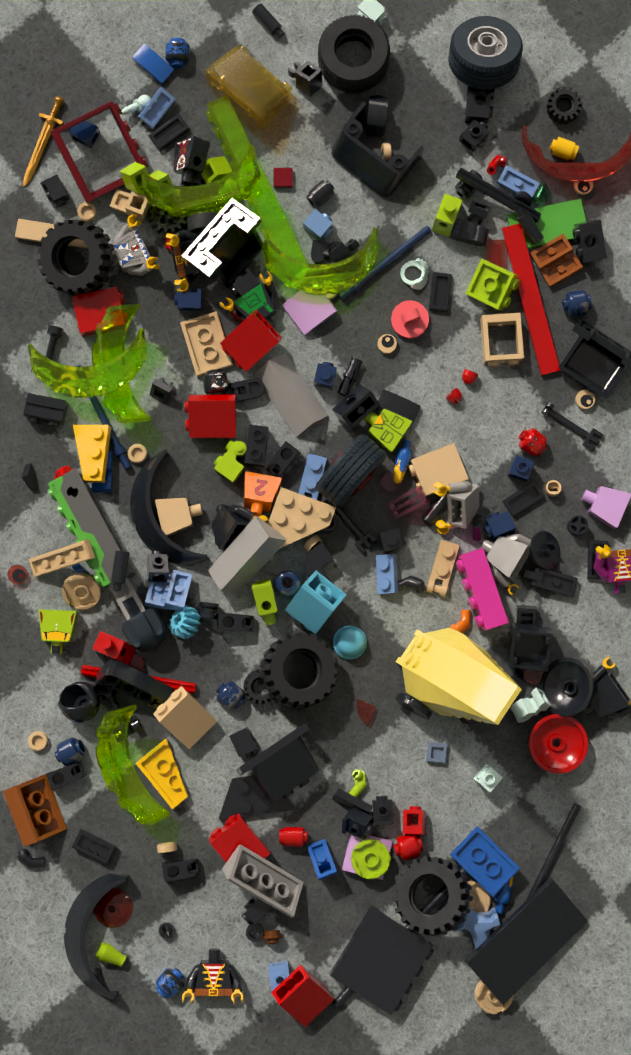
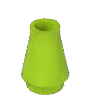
(109, 954)

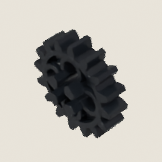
(157, 218)

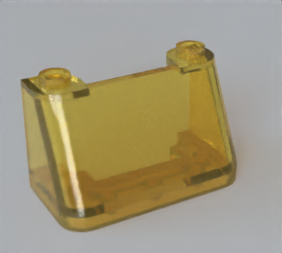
(249, 84)

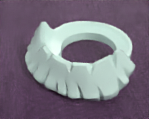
(423, 267)

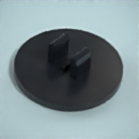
(545, 550)

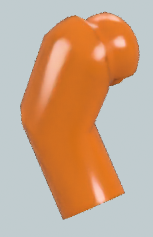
(464, 623)

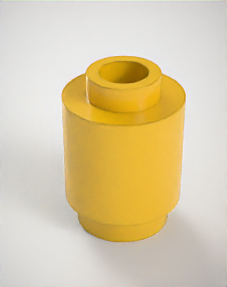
(564, 149)

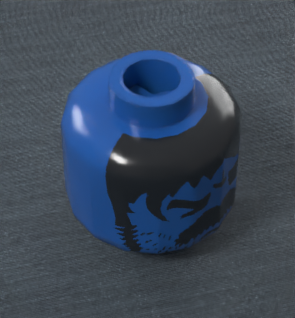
(177, 52)
(170, 983)

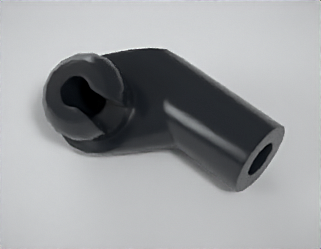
(411, 581)
(29, 862)

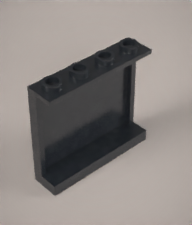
(382, 960)

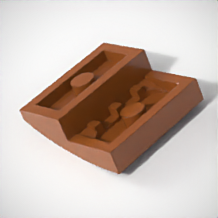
(556, 260)

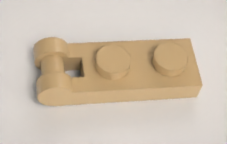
(442, 567)

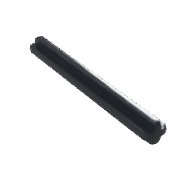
(495, 193)

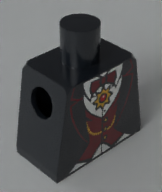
(190, 158)

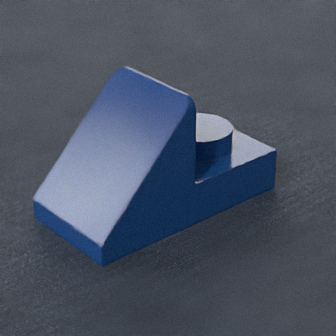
(322, 859)

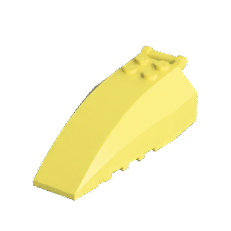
(456, 677)

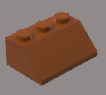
(34, 810)

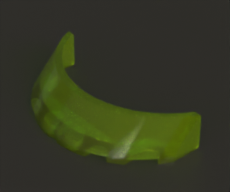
(206, 197)
(321, 278)
(110, 344)
(91, 380)
(118, 769)

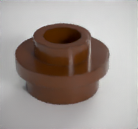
(272, 936)

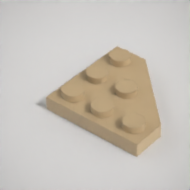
(299, 516)

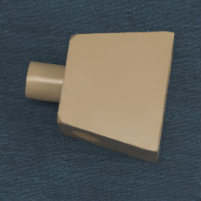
(176, 514)

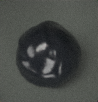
(79, 702)

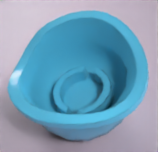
(349, 642)

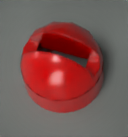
(469, 377)
(455, 396)

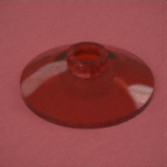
(123, 905)

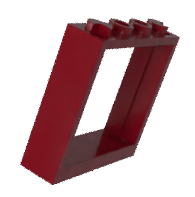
(124, 129)

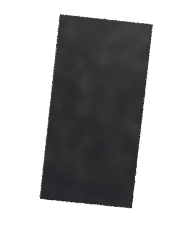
(526, 941)

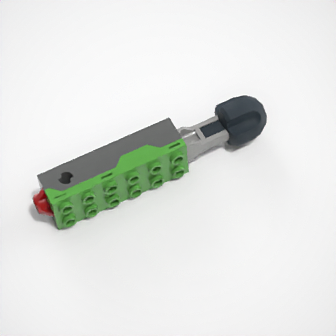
(86, 521)

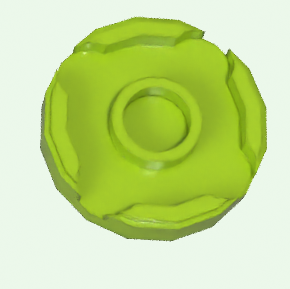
(370, 858)

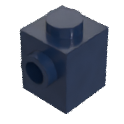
(325, 375)
(499, 525)

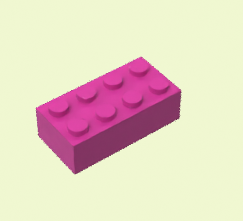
(482, 589)

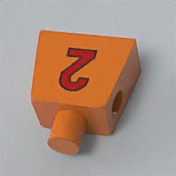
(260, 492)

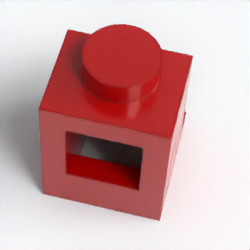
(408, 817)

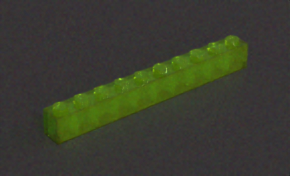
(262, 196)

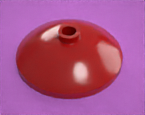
(572, 745)

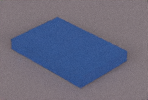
(485, 861)

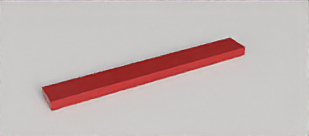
(530, 299)

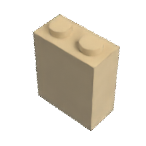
(438, 466)
(184, 717)

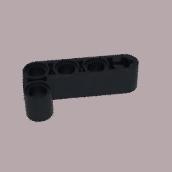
(132, 683)

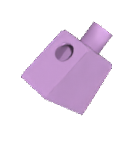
(607, 505)

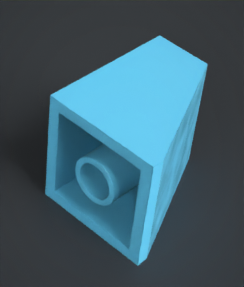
(315, 602)

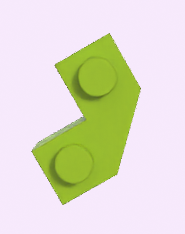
(132, 177)

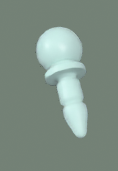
(138, 105)

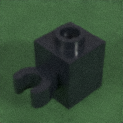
(307, 77)
(338, 251)

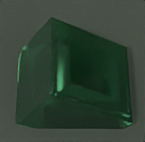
(541, 194)

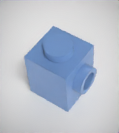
(318, 225)
(278, 973)

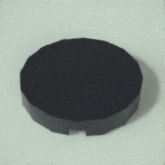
(414, 706)

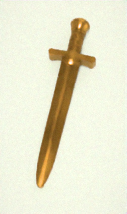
(43, 139)

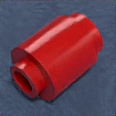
(293, 837)

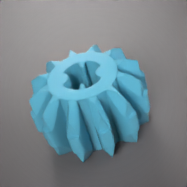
(184, 622)

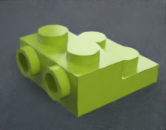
(492, 285)

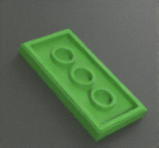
(554, 221)

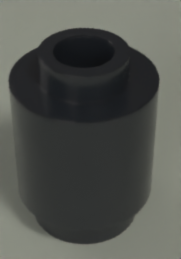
(463, 189)
(320, 193)

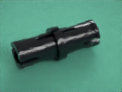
(349, 376)

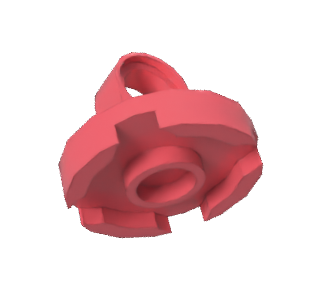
(409, 319)

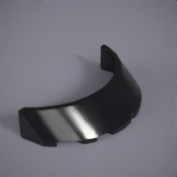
(146, 523)
(76, 927)

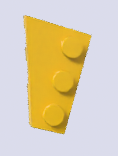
(93, 451)
(163, 773)

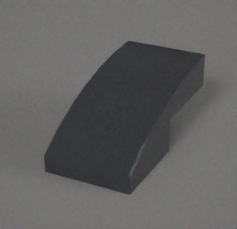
(398, 405)

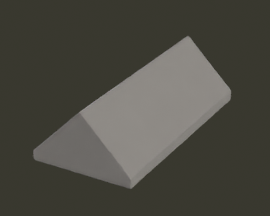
(290, 394)
(246, 556)
(263, 880)

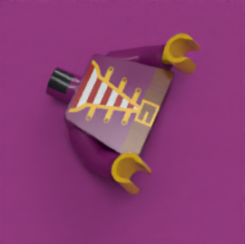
(613, 567)

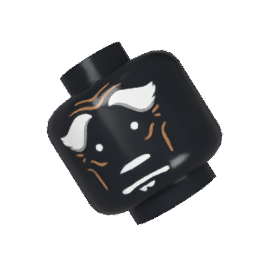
(215, 382)

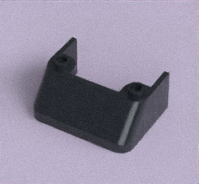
(367, 165)

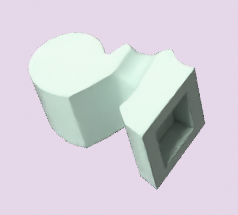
(527, 707)

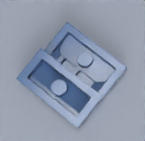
(169, 594)

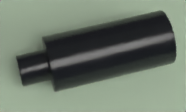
(268, 20)
(529, 226)
(435, 510)
(119, 569)

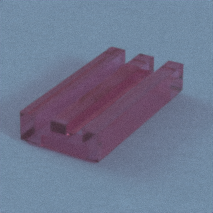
(421, 496)

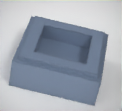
(436, 752)

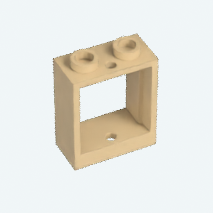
(501, 319)

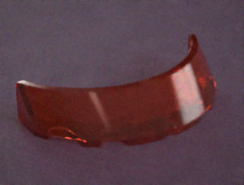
(577, 171)

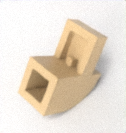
(130, 203)

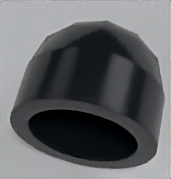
(170, 929)

